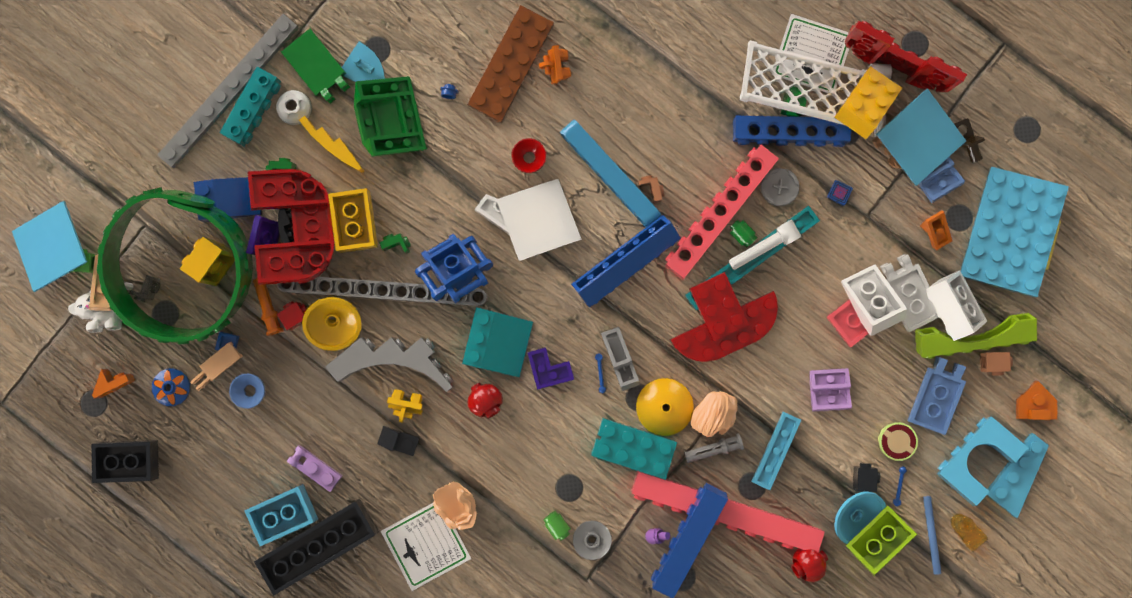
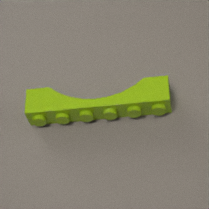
(1013, 330)

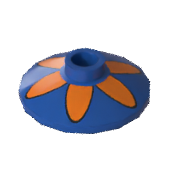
(179, 387)

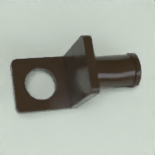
(971, 141)

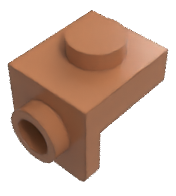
(656, 191)

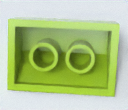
(881, 540)

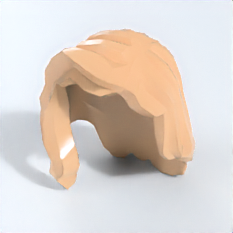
(715, 414)
(455, 506)

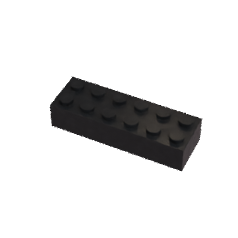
(316, 547)

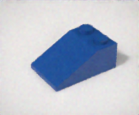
(229, 196)

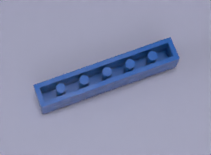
(626, 261)
(689, 540)

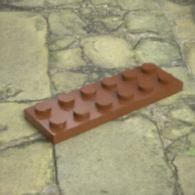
(510, 64)

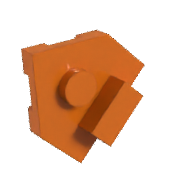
(1036, 404)

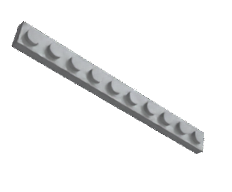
(227, 91)

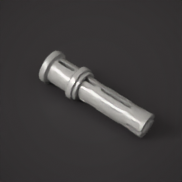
(723, 443)

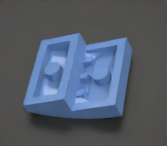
(941, 181)

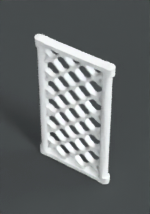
(799, 61)

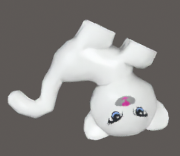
(99, 318)

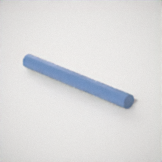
(932, 535)

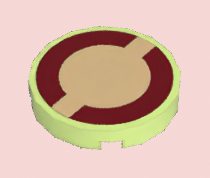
(898, 441)

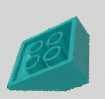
(497, 342)

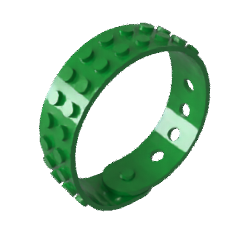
(113, 284)

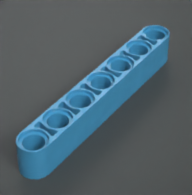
(610, 173)

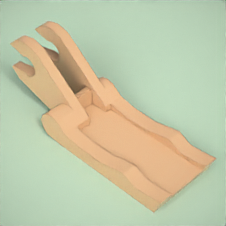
(217, 365)

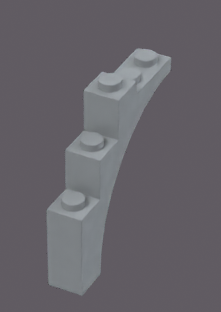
(362, 355)

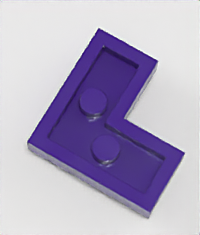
(544, 373)

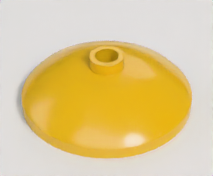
(329, 333)
(650, 405)

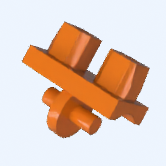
(552, 64)

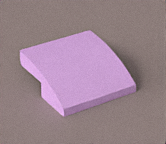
(830, 390)

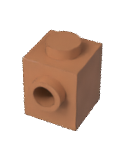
(996, 362)

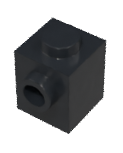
(865, 478)

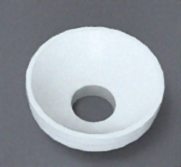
(303, 107)

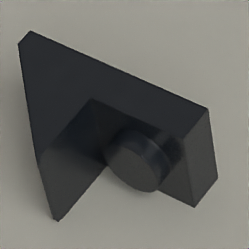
(398, 441)

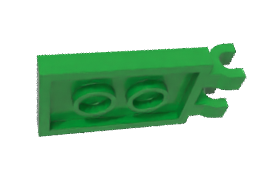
(315, 65)

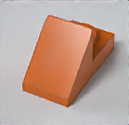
(937, 230)
(107, 384)

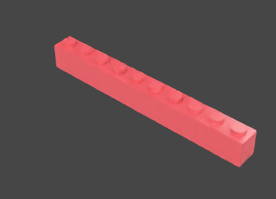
(734, 514)

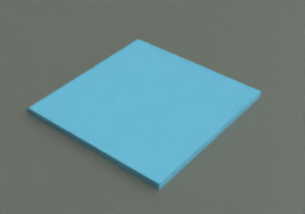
(921, 137)
(49, 246)

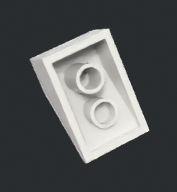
(874, 300)

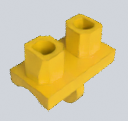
(402, 407)

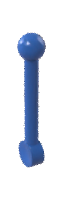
(599, 357)
(897, 502)

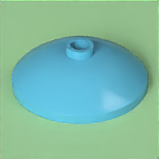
(857, 514)

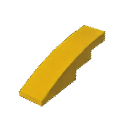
(336, 148)

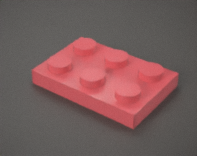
(847, 323)

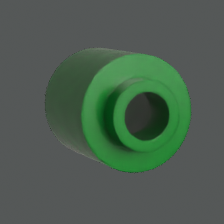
(743, 233)

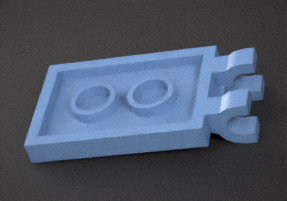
(938, 397)

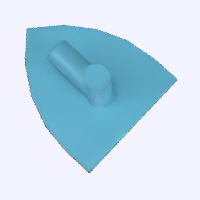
(363, 64)

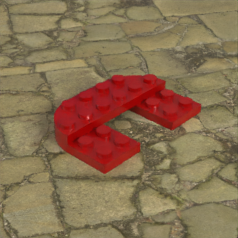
(878, 45)
(311, 224)

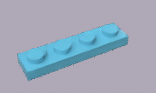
(776, 450)

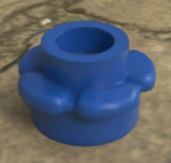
(449, 91)

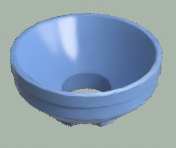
(238, 394)

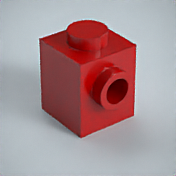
(292, 315)

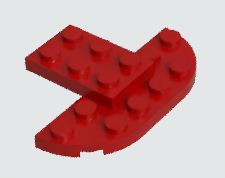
(726, 324)

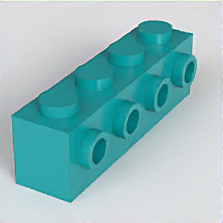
(251, 106)

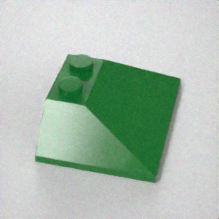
(388, 116)

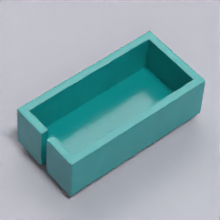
(634, 448)

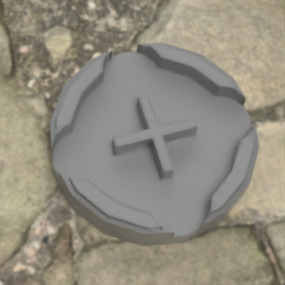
(780, 187)

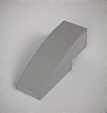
(620, 359)

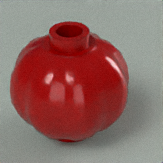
(485, 400)
(809, 564)

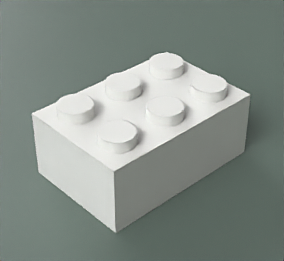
(956, 305)

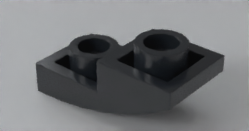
(284, 223)

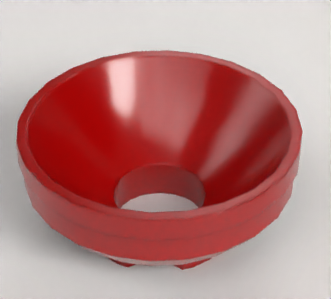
(525, 146)

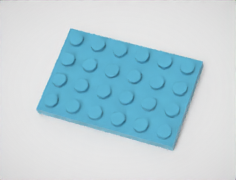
(1014, 231)

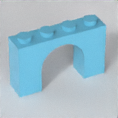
(956, 472)

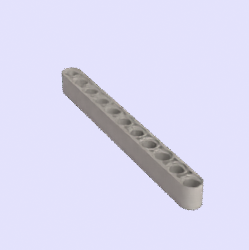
(373, 292)

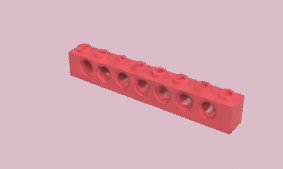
(766, 161)

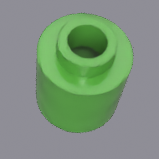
(557, 525)

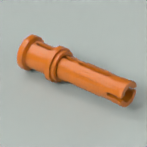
(269, 314)

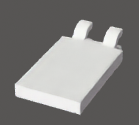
(911, 288)

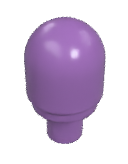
(656, 536)

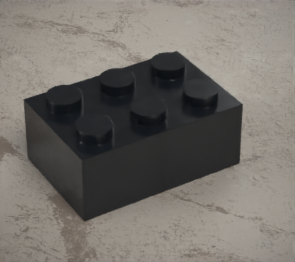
(125, 461)

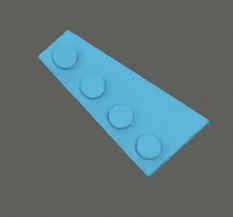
(1016, 479)

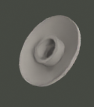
(596, 549)

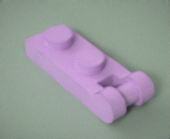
(315, 468)

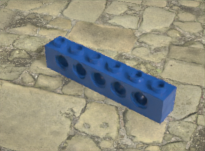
(741, 132)

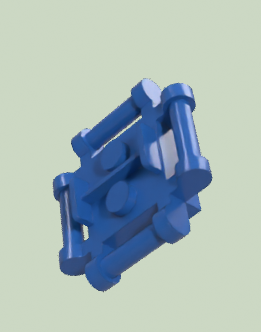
(454, 268)

